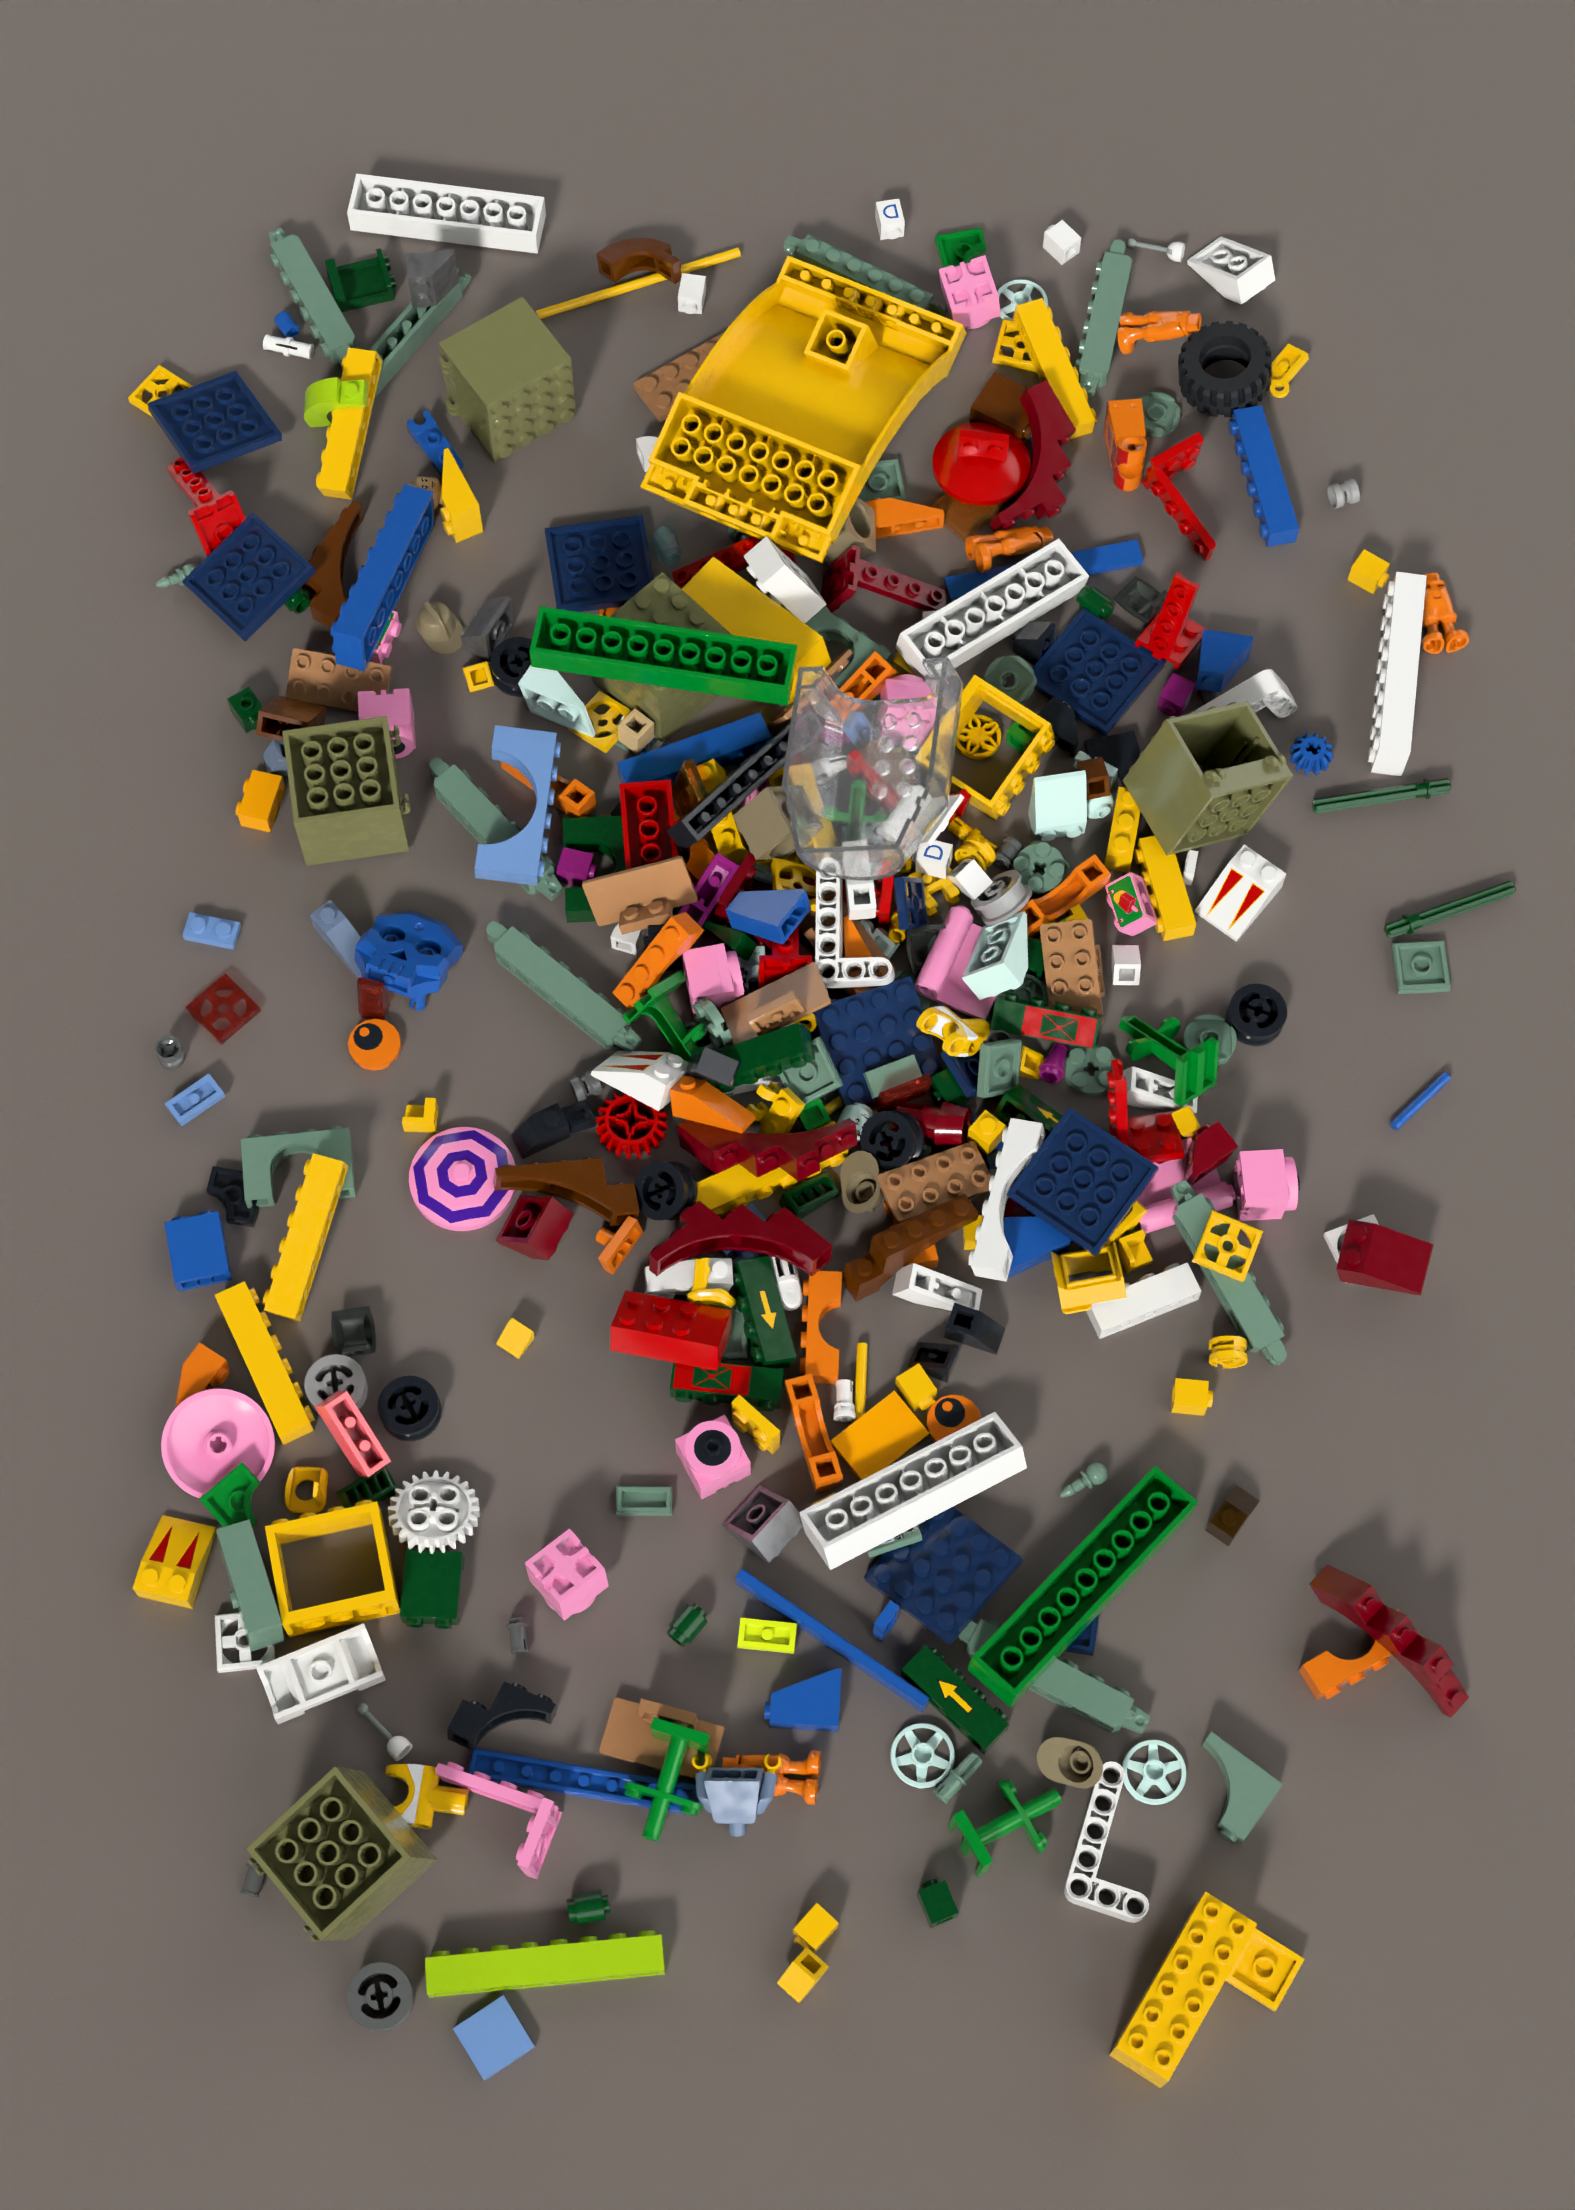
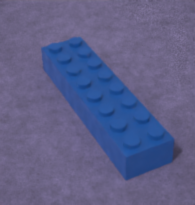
(383, 577)

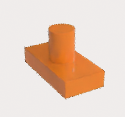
(618, 1244)

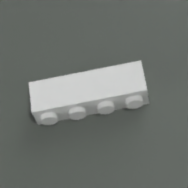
(1146, 1300)

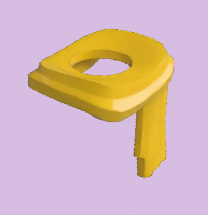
(704, 1296)
(298, 1475)

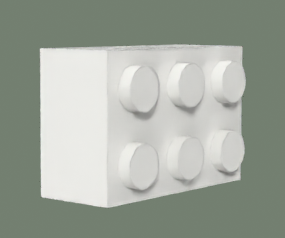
(784, 580)

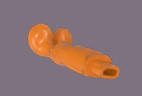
(1156, 327)
(1005, 542)
(1440, 611)
(809, 1767)

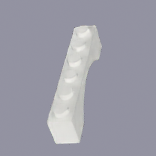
(992, 1253)

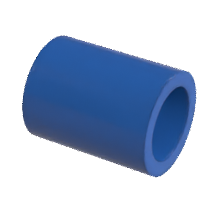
(286, 324)

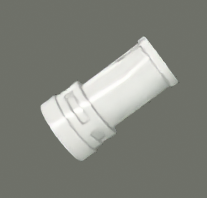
(844, 1406)

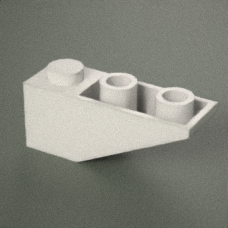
(860, 899)

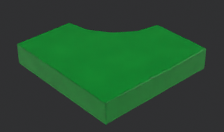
(960, 246)
(232, 1496)

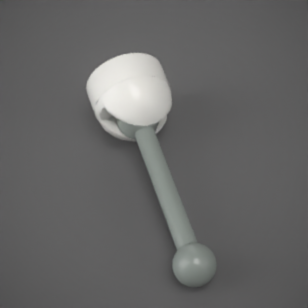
(1174, 251)
(397, 1746)

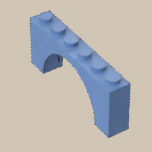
(520, 856)

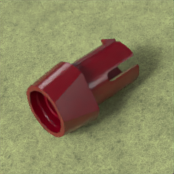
(945, 1124)

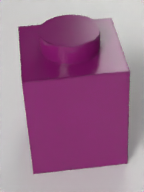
(1176, 696)
(576, 867)

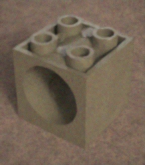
(856, 531)
(767, 825)

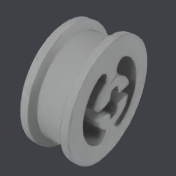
(1002, 897)
(322, 1369)

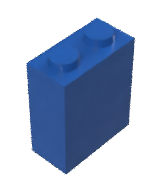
(198, 1250)

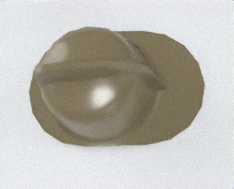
(439, 628)
(859, 1182)
(1070, 1762)

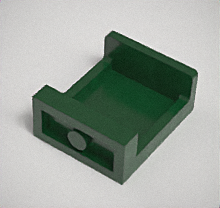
(361, 282)
(431, 1588)

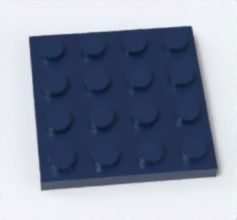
(214, 422)
(598, 563)
(249, 576)
(1095, 671)
(872, 1032)
(1082, 1181)
(946, 1574)

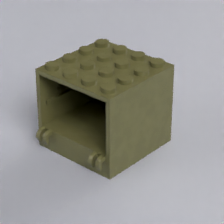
(508, 379)
(667, 707)
(1207, 777)
(346, 790)
(341, 1855)

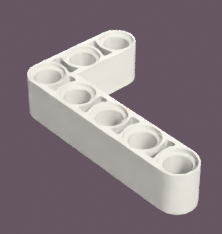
(1260, 691)
(834, 935)
(1095, 1849)

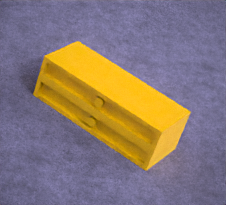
(752, 614)
(1183, 1990)

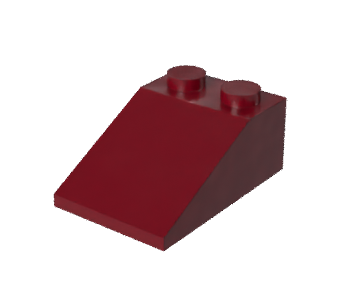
(1383, 1258)

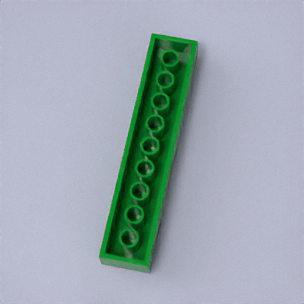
(663, 655)
(1082, 1586)

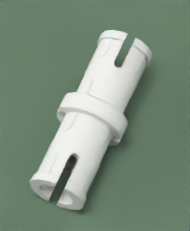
(273, 343)

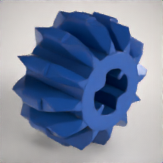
(1311, 753)

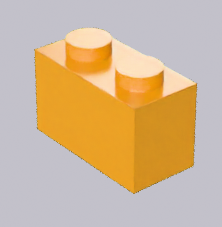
(260, 800)

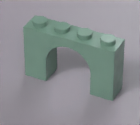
(839, 631)
(264, 1153)

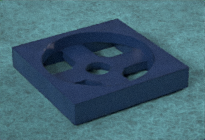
(913, 902)

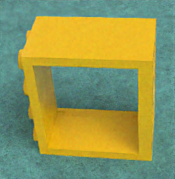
(972, 697)
(343, 1611)

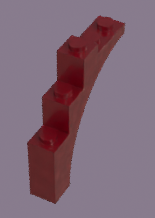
(1050, 431)
(760, 1153)
(740, 1229)
(1395, 1632)

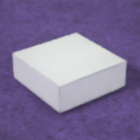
(1189, 867)

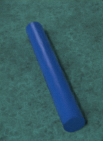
(1420, 1100)

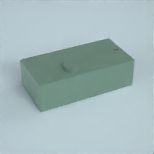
(250, 1585)

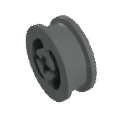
(357, 2002)

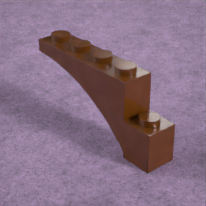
(329, 563)
(575, 1181)
(904, 1242)

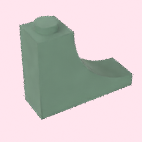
(1247, 1789)

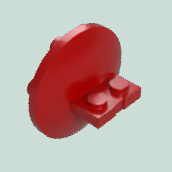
(981, 464)

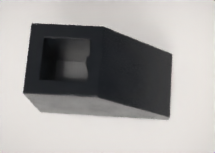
(974, 1329)

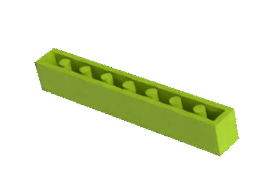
(544, 1965)

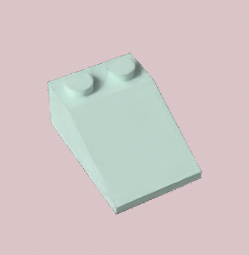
(554, 700)
(1058, 806)
(999, 958)

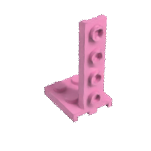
(540, 1827)

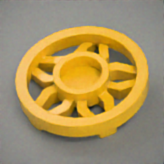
(978, 737)

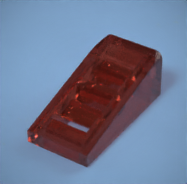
(372, 999)

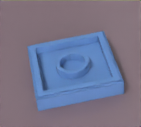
(493, 2037)

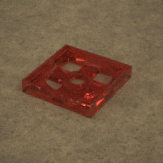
(237, 1022)
(903, 1093)

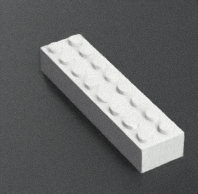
(446, 213)
(994, 609)
(1397, 674)
(913, 1490)

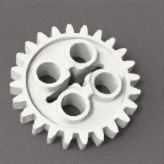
(433, 1512)

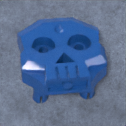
(408, 954)

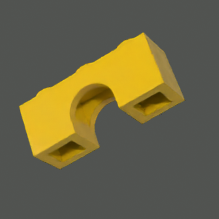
(1122, 832)

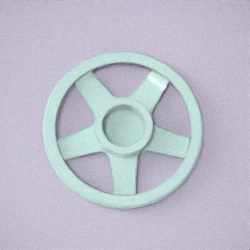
(1019, 297)
(922, 1755)
(1154, 1772)

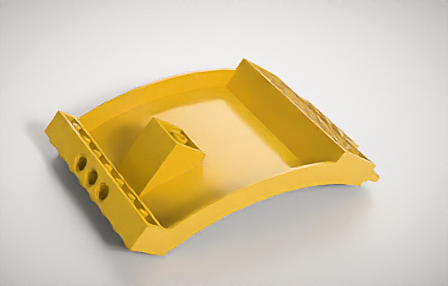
(799, 407)

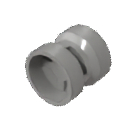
(1343, 493)

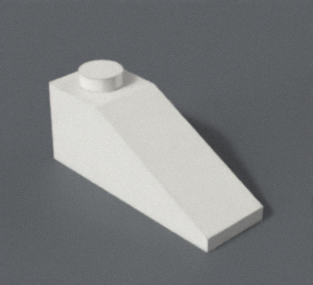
(1152, 1091)
(680, 1277)
(934, 1289)

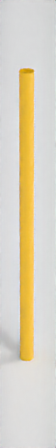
(635, 284)

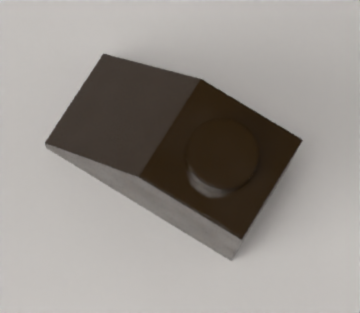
(1232, 1515)

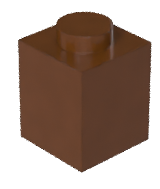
(1096, 777)

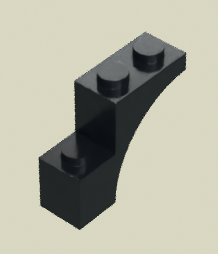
(511, 1704)

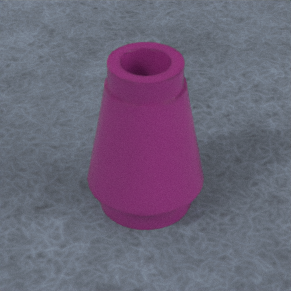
(1053, 1066)

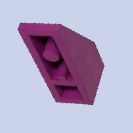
(710, 888)

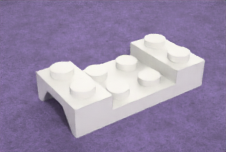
(320, 1673)

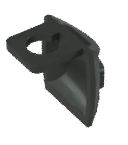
(1141, 599)
(919, 945)
(353, 1331)

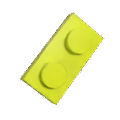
(767, 1635)

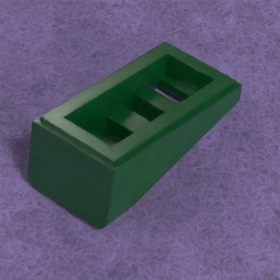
(733, 939)
(794, 1203)
(381, 1495)

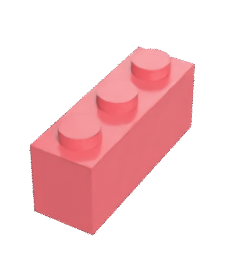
(352, 1433)

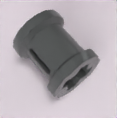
(1007, 853)

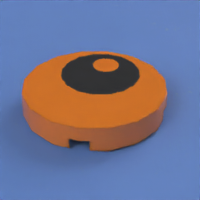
(374, 1044)
(950, 1415)

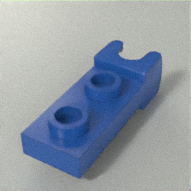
(432, 441)

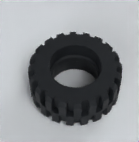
(1220, 343)

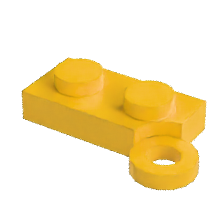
(1285, 368)

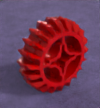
(620, 1122)

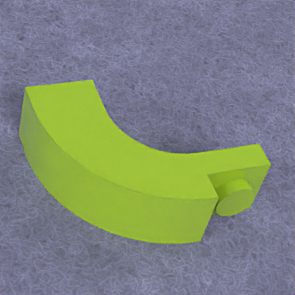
(331, 395)

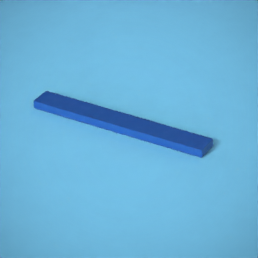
(1092, 560)
(832, 1640)
(569, 1778)

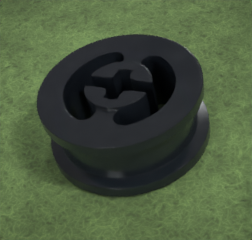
(517, 654)
(1261, 1001)
(907, 1137)
(659, 1177)
(392, 1418)

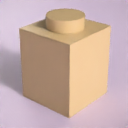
(636, 731)

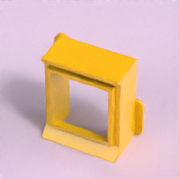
(1081, 1294)

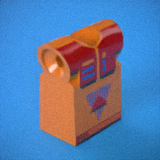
(1126, 442)

